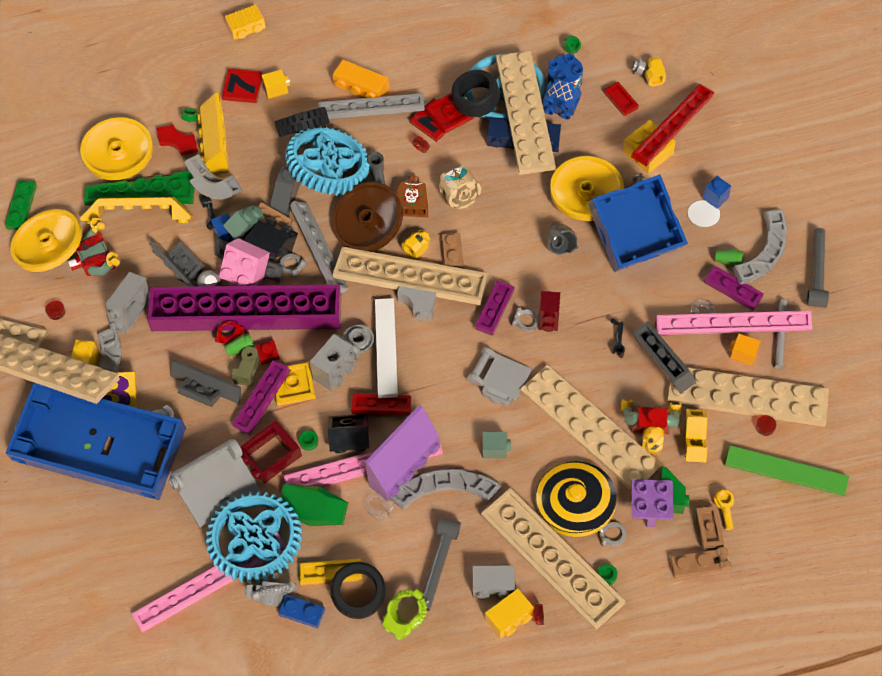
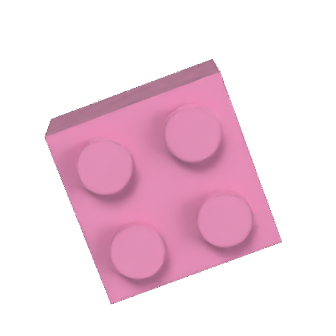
(244, 264)

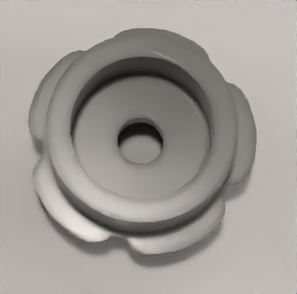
(638, 66)

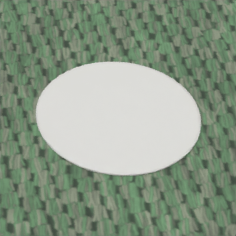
(703, 214)

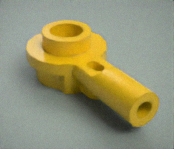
(724, 500)

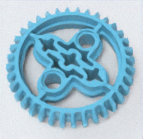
(326, 160)
(254, 545)

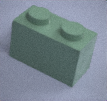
(243, 221)

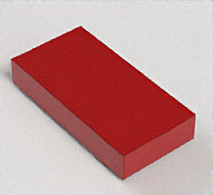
(621, 99)

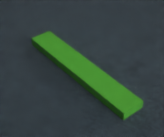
(787, 470)

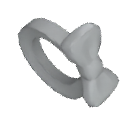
(301, 264)
(520, 312)
(604, 541)

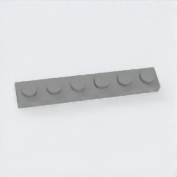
(374, 106)
(317, 243)

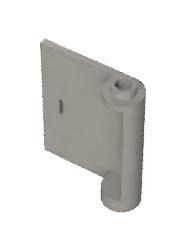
(212, 480)

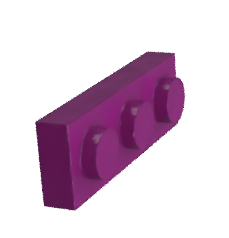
(730, 287)
(494, 308)

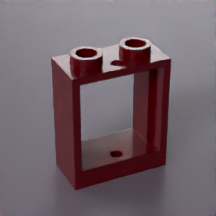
(262, 438)

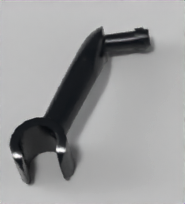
(207, 202)
(618, 347)

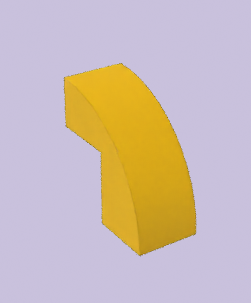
(695, 435)

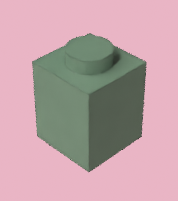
(495, 444)

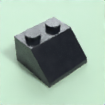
(272, 237)
(348, 433)

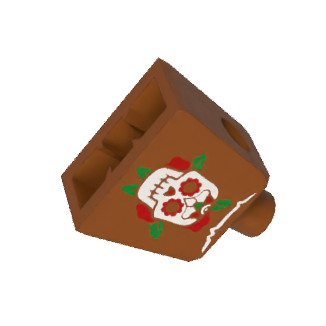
(413, 197)

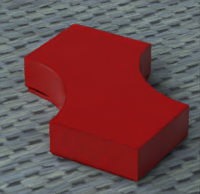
(171, 137)

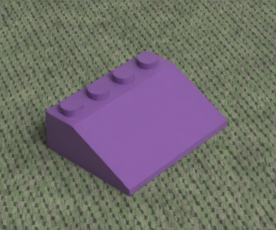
(402, 454)

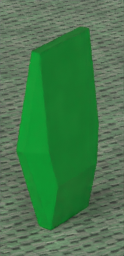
(315, 505)

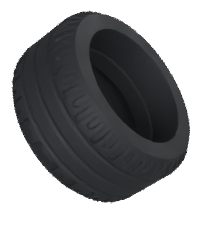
(480, 106)
(358, 568)

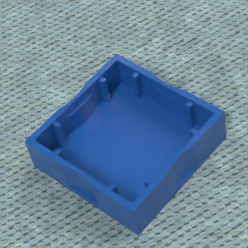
(637, 223)

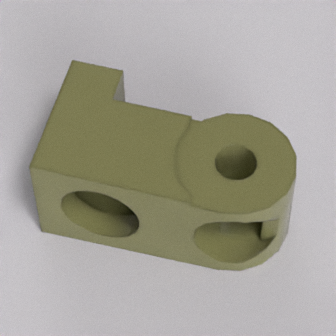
(248, 367)

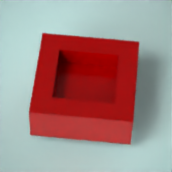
(267, 352)

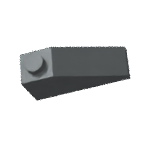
(284, 191)

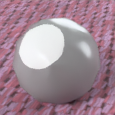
(208, 278)

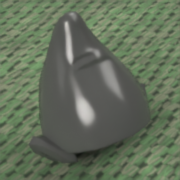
(561, 239)

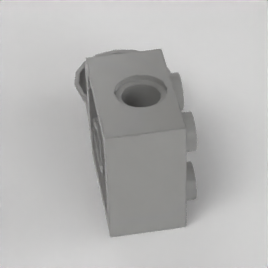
(340, 355)

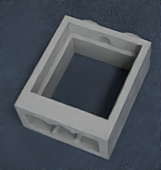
(127, 302)

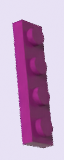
(261, 397)

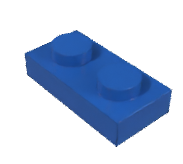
(301, 611)

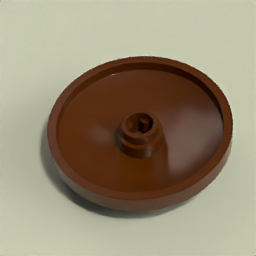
(367, 217)

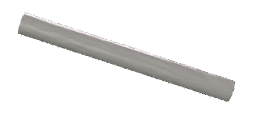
(780, 339)

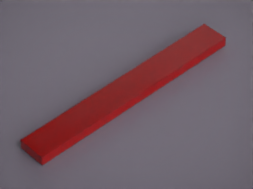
(672, 125)

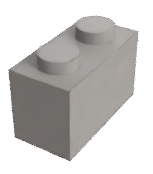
(493, 581)

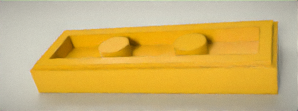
(324, 571)

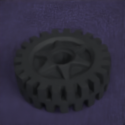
(301, 121)

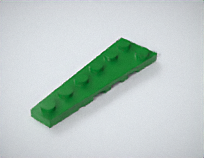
(169, 186)

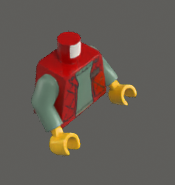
(93, 253)
(651, 417)

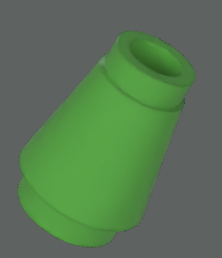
(729, 257)
(238, 344)

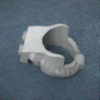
(270, 592)

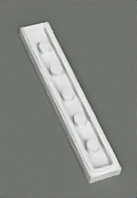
(386, 348)

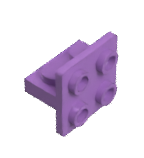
(652, 500)

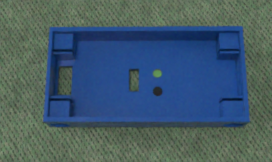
(70, 435)

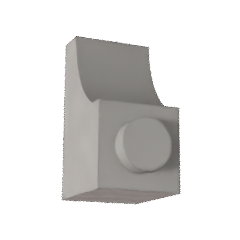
(420, 301)

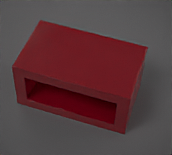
(549, 311)

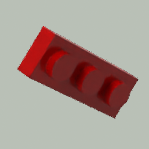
(372, 405)

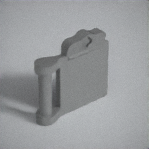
(503, 378)

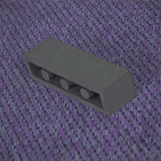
(664, 357)

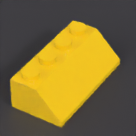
(213, 135)

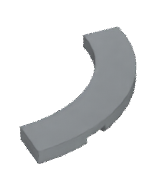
(771, 252)
(110, 350)
(446, 480)

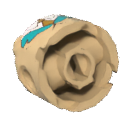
(459, 187)

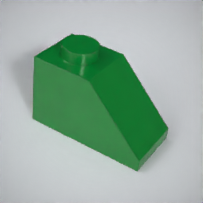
(680, 499)

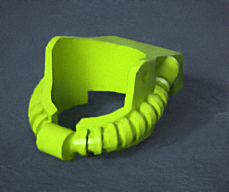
(394, 624)

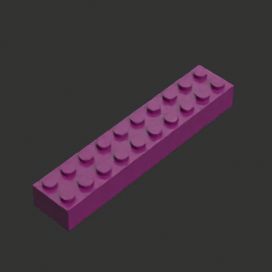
(250, 306)

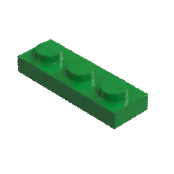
(20, 204)

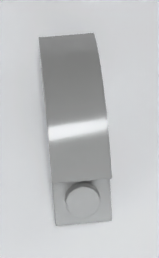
(209, 184)

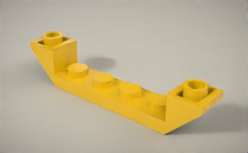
(179, 211)

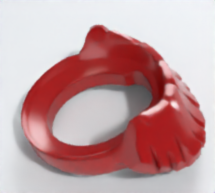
(239, 330)

